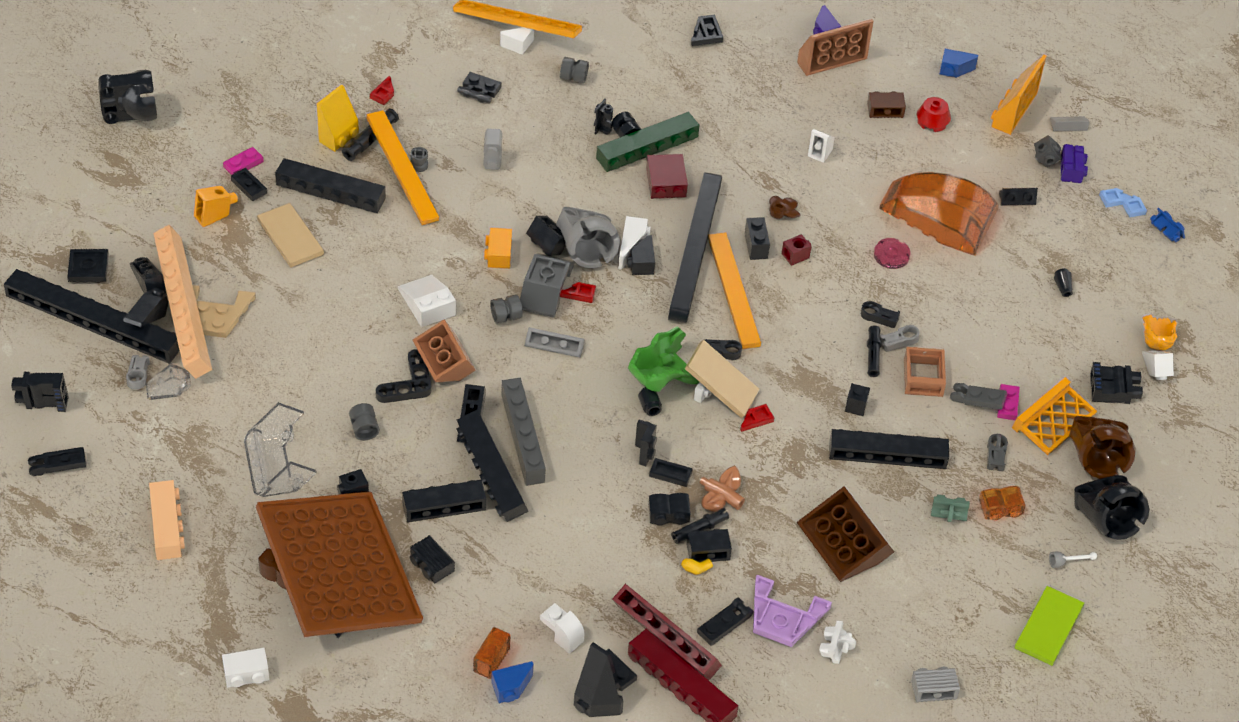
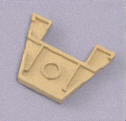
(219, 318)

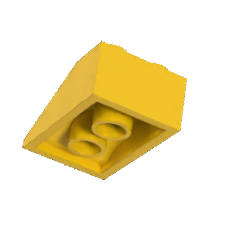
(336, 119)

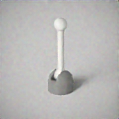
(1058, 559)

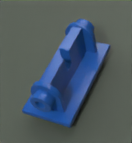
(1173, 229)

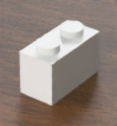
(245, 667)

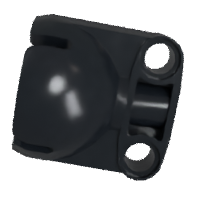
(121, 97)
(1112, 506)

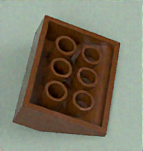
(845, 535)

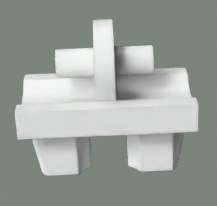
(840, 642)

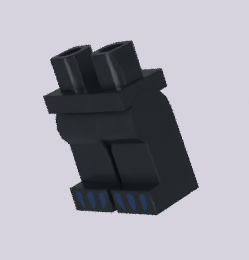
(1114, 384)
(41, 390)

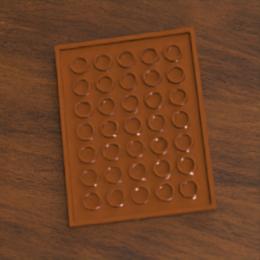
(338, 563)

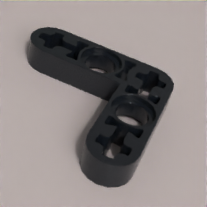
(416, 382)

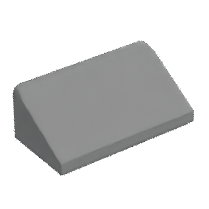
(1069, 123)

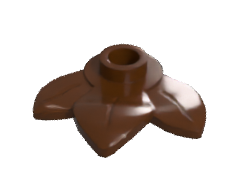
(783, 207)

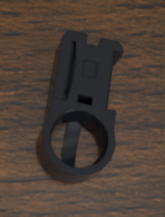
(882, 316)
(721, 346)

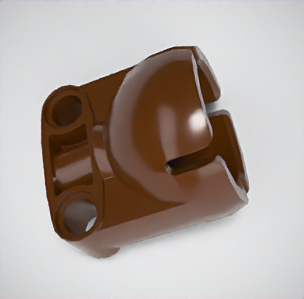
(1102, 445)

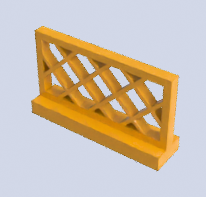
(1040, 408)

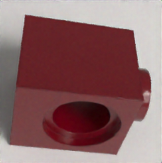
(796, 249)

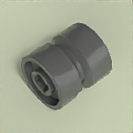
(573, 69)
(507, 308)
(364, 421)

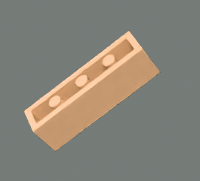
(165, 520)

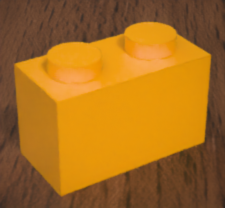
(499, 248)

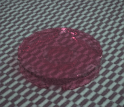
(891, 253)

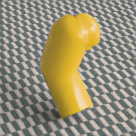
(696, 567)

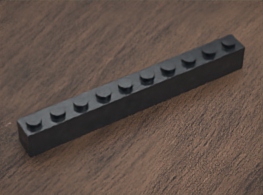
(91, 315)

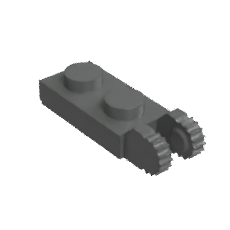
(979, 396)

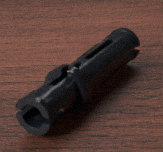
(874, 345)
(707, 522)

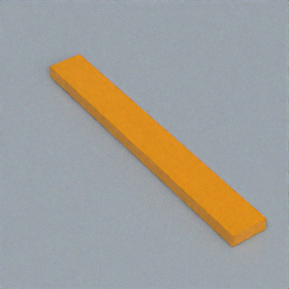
(517, 18)
(402, 167)
(734, 290)

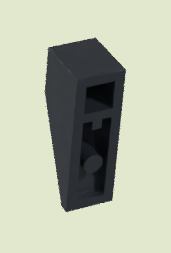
(148, 308)
(473, 399)

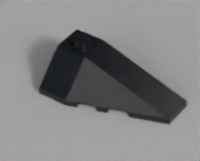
(596, 688)

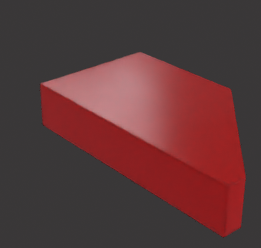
(383, 92)
(579, 292)
(757, 417)

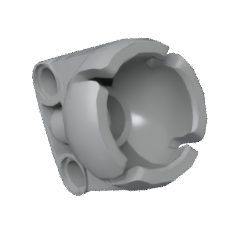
(588, 236)

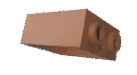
(924, 385)

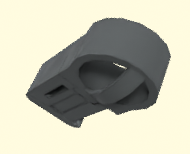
(996, 454)

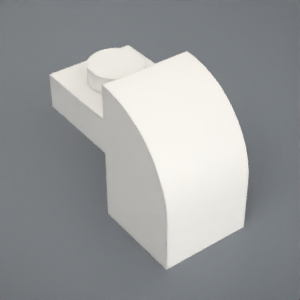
(567, 627)

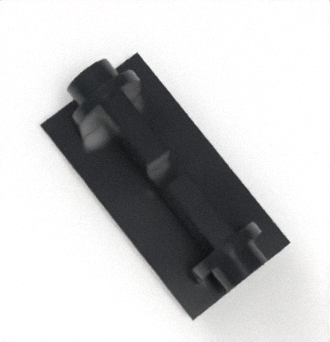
(603, 119)
(1018, 196)

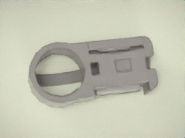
(898, 340)
(137, 370)

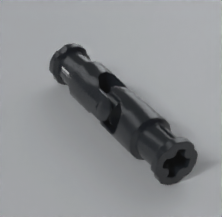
(366, 138)

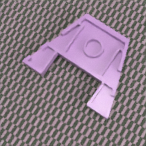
(781, 621)

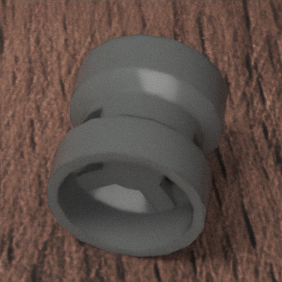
(419, 159)

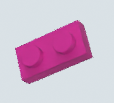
(245, 159)
(1010, 407)

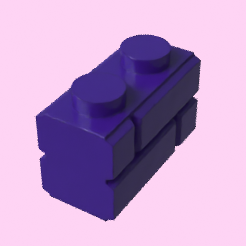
(1073, 163)

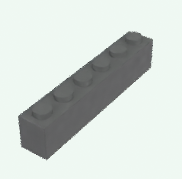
(523, 431)

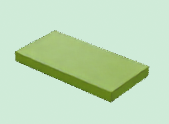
(1049, 625)

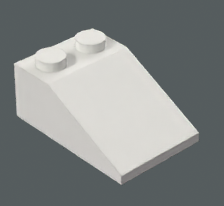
(428, 300)

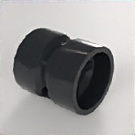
(624, 124)

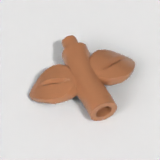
(722, 491)

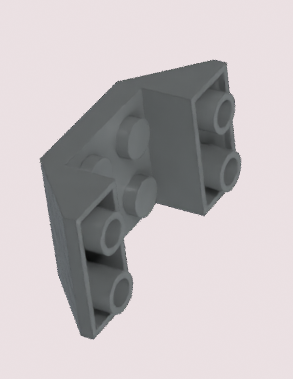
(544, 284)

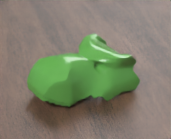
(659, 363)

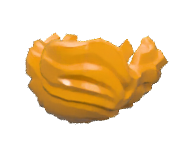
(1159, 333)

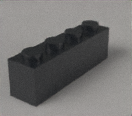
(444, 500)

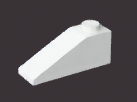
(634, 232)

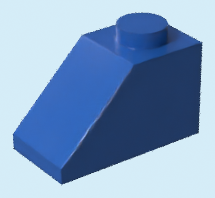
(957, 63)
(511, 681)

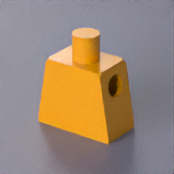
(213, 204)

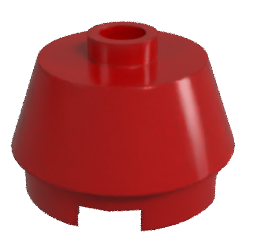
(934, 114)

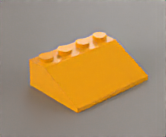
(1018, 98)

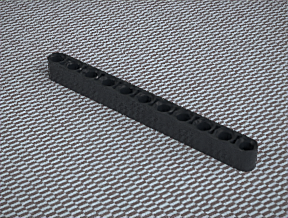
(695, 248)

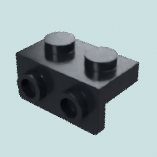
(646, 441)

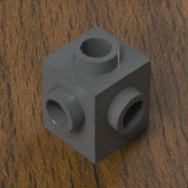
(1047, 151)

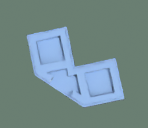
(1132, 204)

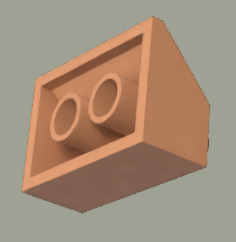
(443, 353)

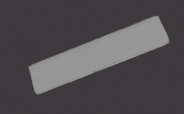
(554, 342)

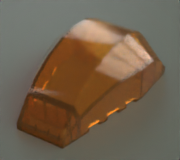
(944, 207)

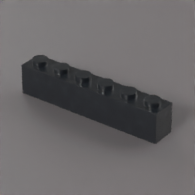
(330, 185)
(889, 449)
(492, 466)

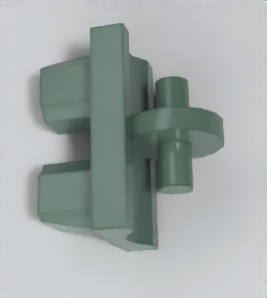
(950, 508)

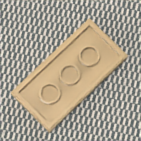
(290, 235)
(722, 378)

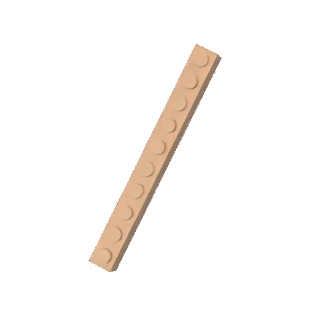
(182, 302)

